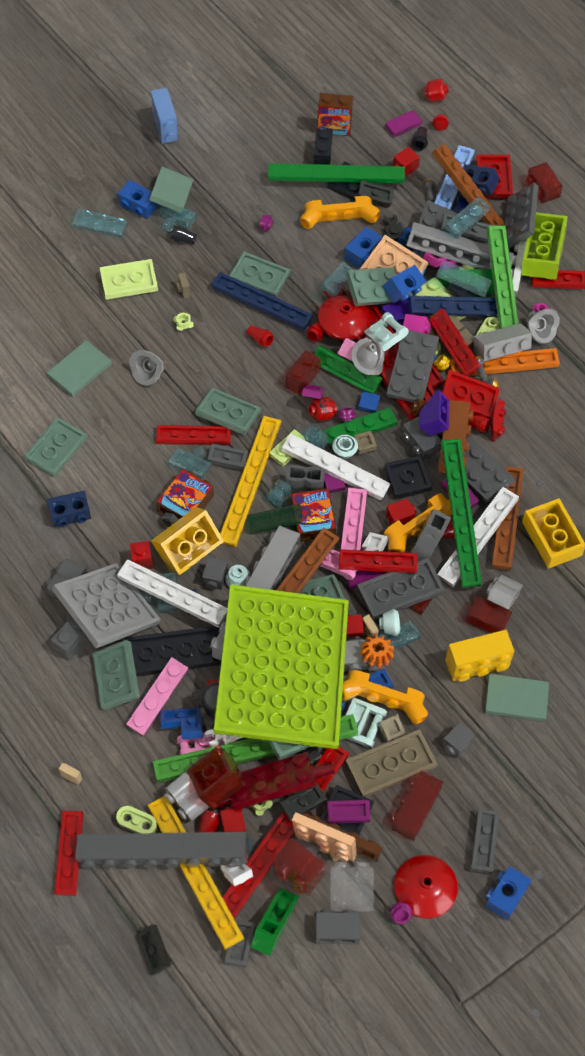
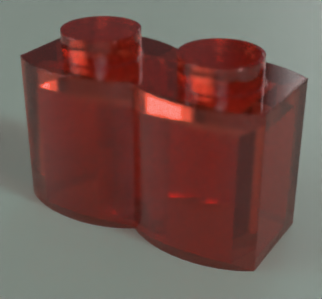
(488, 615)

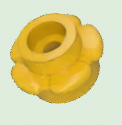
(442, 362)

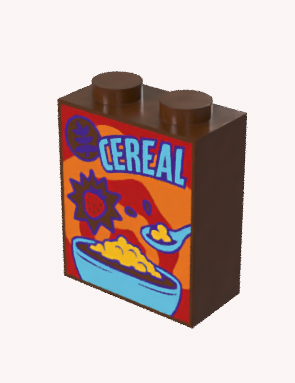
(335, 113)
(185, 494)
(316, 513)

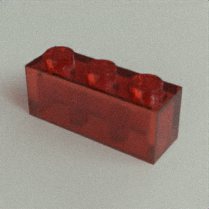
(416, 805)

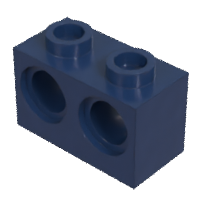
(483, 177)
(68, 505)

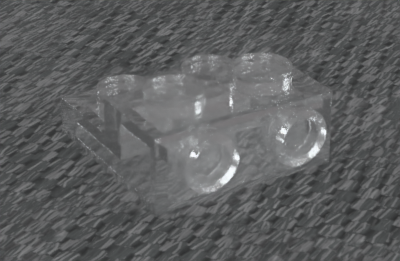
(351, 887)

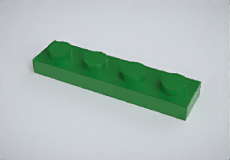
(346, 370)
(372, 422)

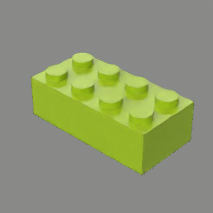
(545, 247)

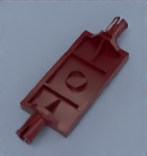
(277, 780)

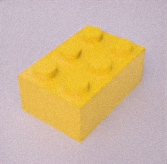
(553, 533)
(187, 540)
(479, 656)

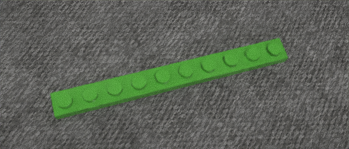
(241, 751)

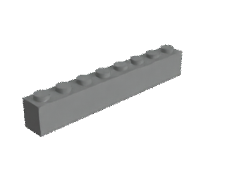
(266, 572)

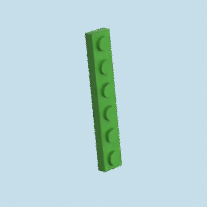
(502, 276)

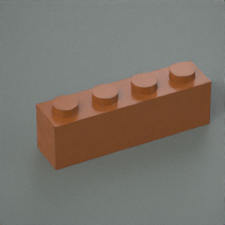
(458, 428)

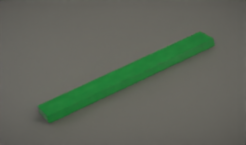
(336, 173)
(461, 513)

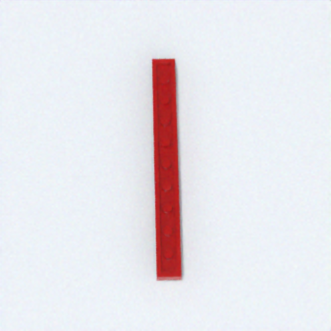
(277, 837)

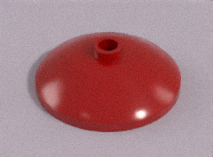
(342, 323)
(426, 900)

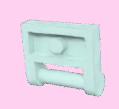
(380, 334)
(361, 712)

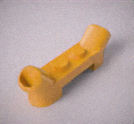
(361, 208)
(399, 533)
(410, 701)

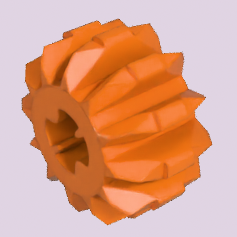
(378, 658)

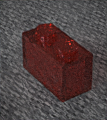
(548, 183)
(302, 372)

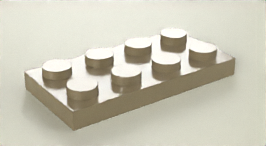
(391, 763)

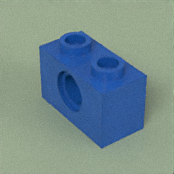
(136, 199)
(361, 247)
(404, 284)
(503, 904)

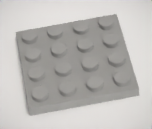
(105, 605)

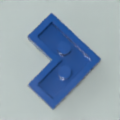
(187, 718)

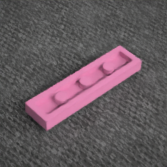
(354, 519)
(157, 696)

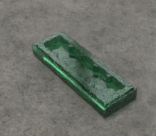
(274, 518)

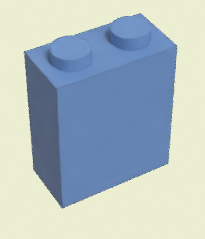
(164, 115)

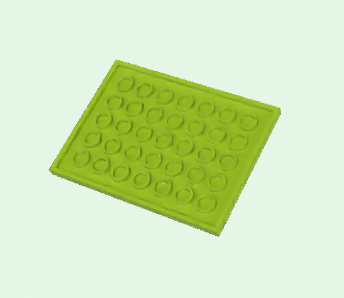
(282, 667)

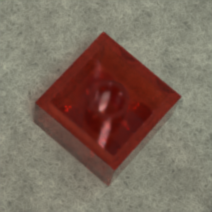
(215, 777)
(299, 867)

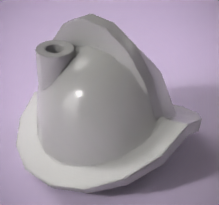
(543, 325)
(368, 357)
(145, 367)

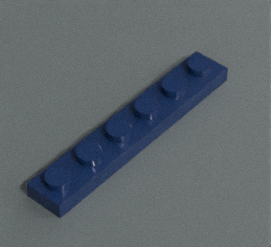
(262, 301)
(453, 306)

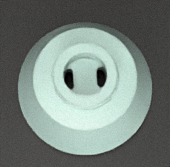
(345, 446)
(237, 575)
(390, 622)

